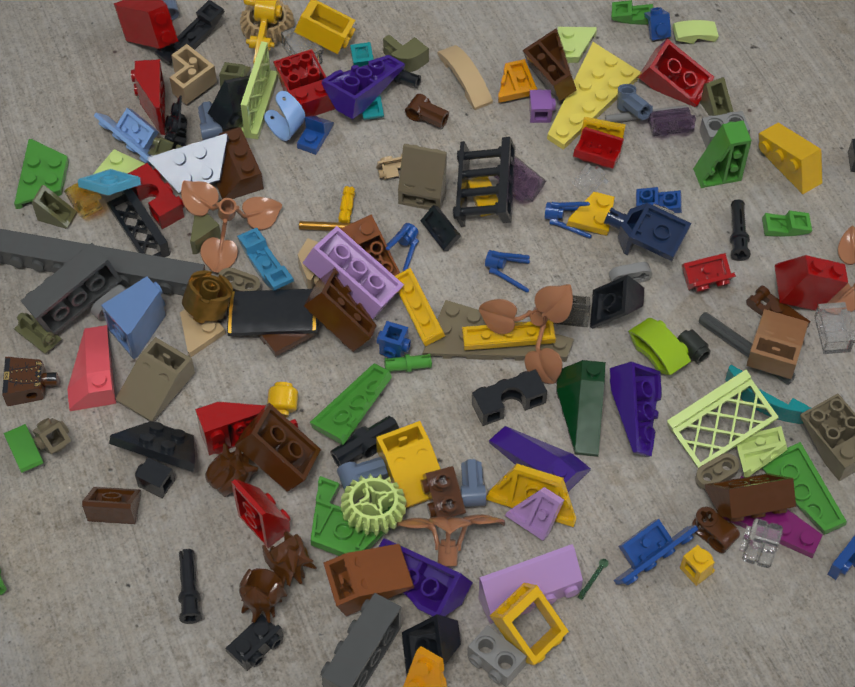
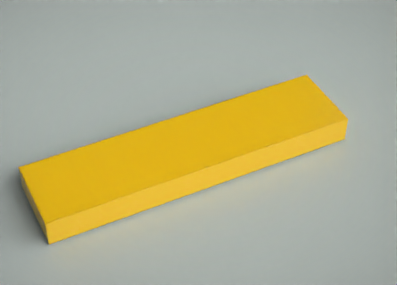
(419, 308)
(523, 334)

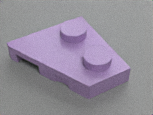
(537, 512)

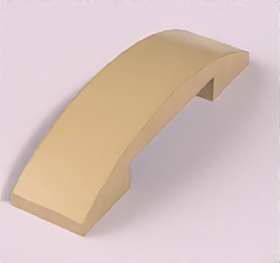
(468, 76)

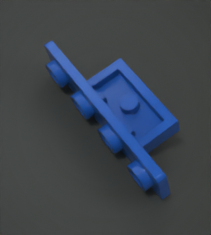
(648, 546)

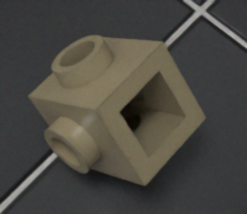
(58, 438)

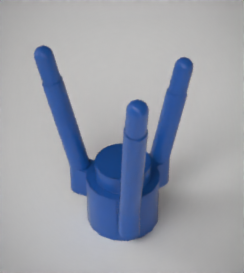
(555, 211)
(406, 236)
(497, 260)

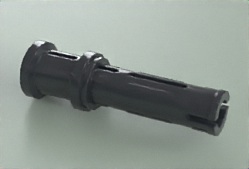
(739, 237)
(189, 595)

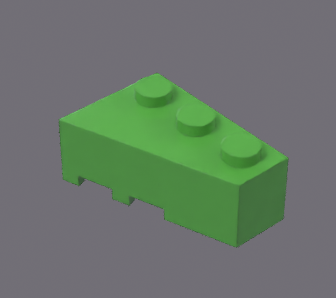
(725, 156)

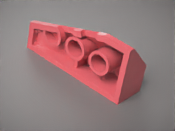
(92, 373)

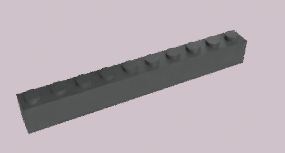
(50, 254)

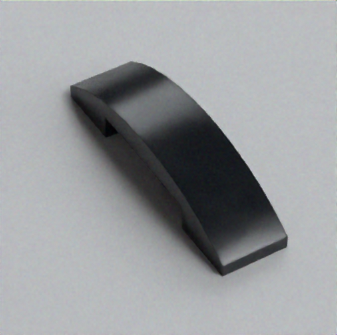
(196, 32)

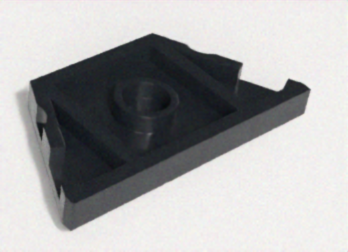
(159, 443)

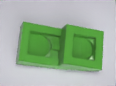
(627, 13)
(791, 224)
(23, 448)

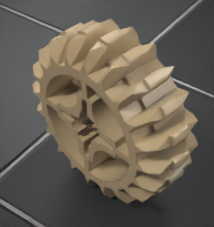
(273, 30)

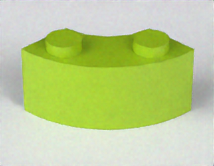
(659, 346)

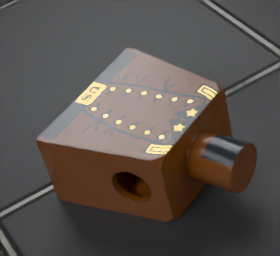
(25, 380)

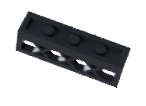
(143, 219)

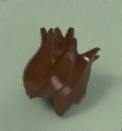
(227, 468)
(288, 558)
(261, 592)

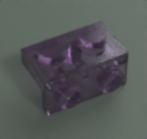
(671, 121)
(526, 182)

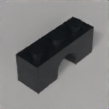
(525, 388)

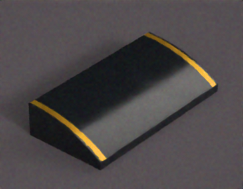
(270, 313)

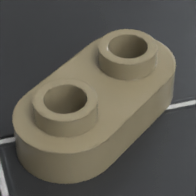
(241, 280)
(715, 470)

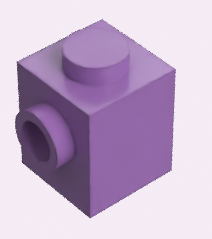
(541, 106)

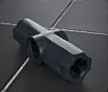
(363, 442)

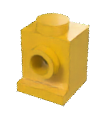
(700, 561)

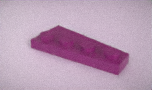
(795, 534)

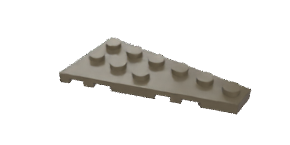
(455, 316)

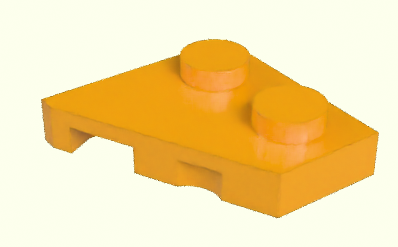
(516, 81)
(426, 670)

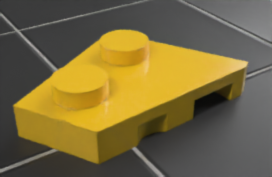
(592, 217)

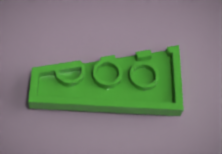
(349, 408)
(810, 490)

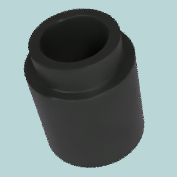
(696, 346)

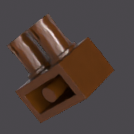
(443, 493)

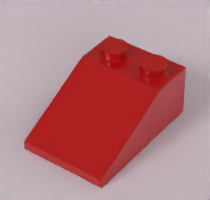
(675, 74)
(151, 90)
(260, 512)

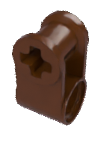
(715, 530)

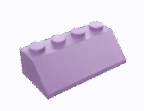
(365, 276)
(553, 572)

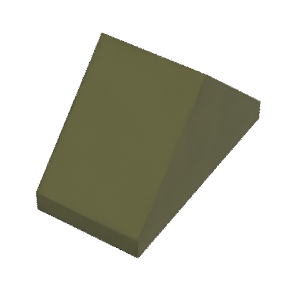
(716, 98)
(52, 209)
(203, 229)

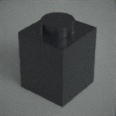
(154, 477)

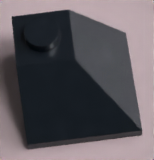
(227, 104)
(615, 300)
(435, 634)

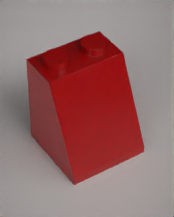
(146, 22)
(809, 281)

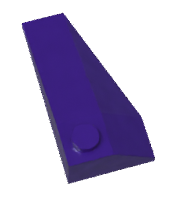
(357, 88)
(636, 396)
(539, 455)
(436, 586)

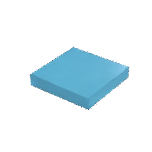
(109, 182)

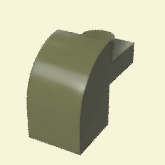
(412, 53)
(233, 70)

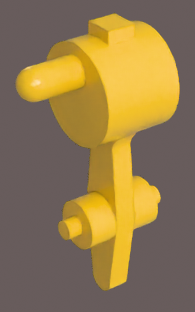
(265, 12)

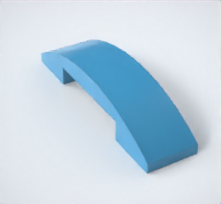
(263, 260)

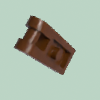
(773, 304)

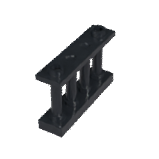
(503, 189)

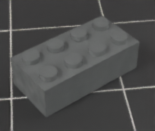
(71, 289)
(364, 645)

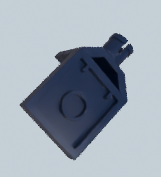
(649, 229)

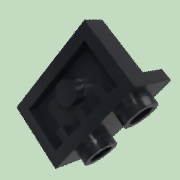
(255, 642)

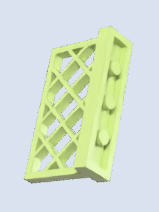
(258, 94)
(712, 401)

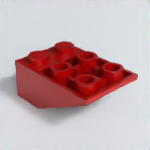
(303, 79)
(224, 423)

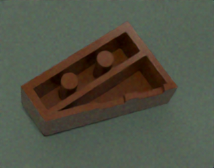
(551, 65)
(339, 312)

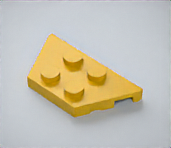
(525, 481)

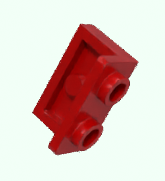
(598, 148)
(707, 271)

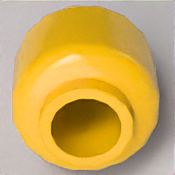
(283, 397)

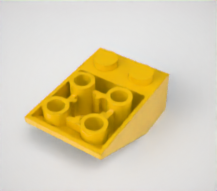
(407, 458)

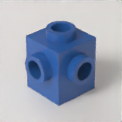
(393, 340)

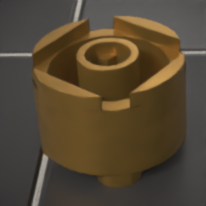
(207, 296)

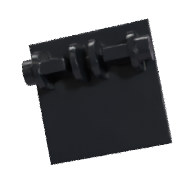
(176, 125)

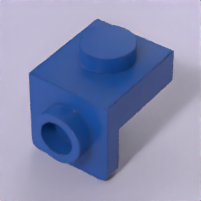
(658, 23)

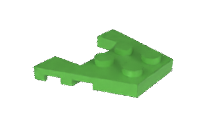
(330, 529)

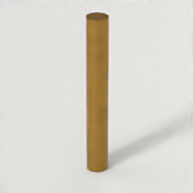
(324, 226)

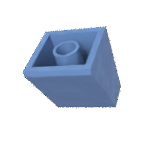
(135, 315)

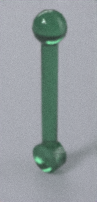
(603, 563)

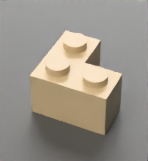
(192, 74)

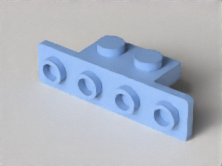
(132, 130)

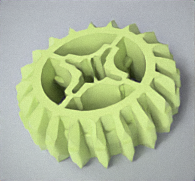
(370, 515)

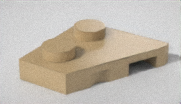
(199, 334)

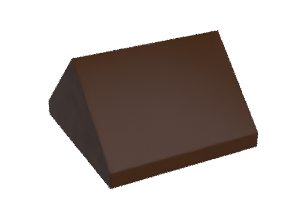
(112, 505)

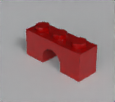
(166, 206)

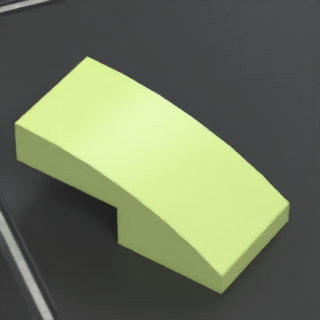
(692, 30)

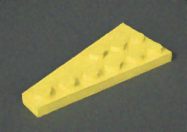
(596, 91)

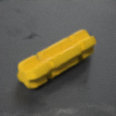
(346, 204)

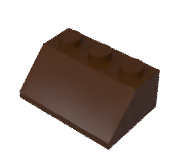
(240, 169)
(278, 448)
(752, 496)

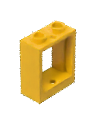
(325, 26)
(513, 607)

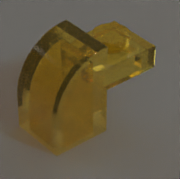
(83, 200)

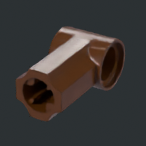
(422, 108)

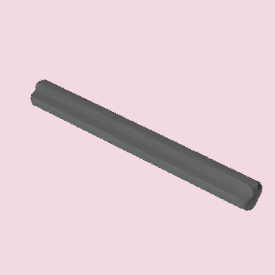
(732, 338)

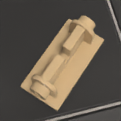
(389, 167)

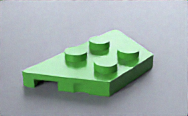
(40, 167)

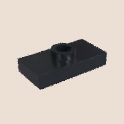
(440, 228)

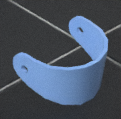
(294, 116)

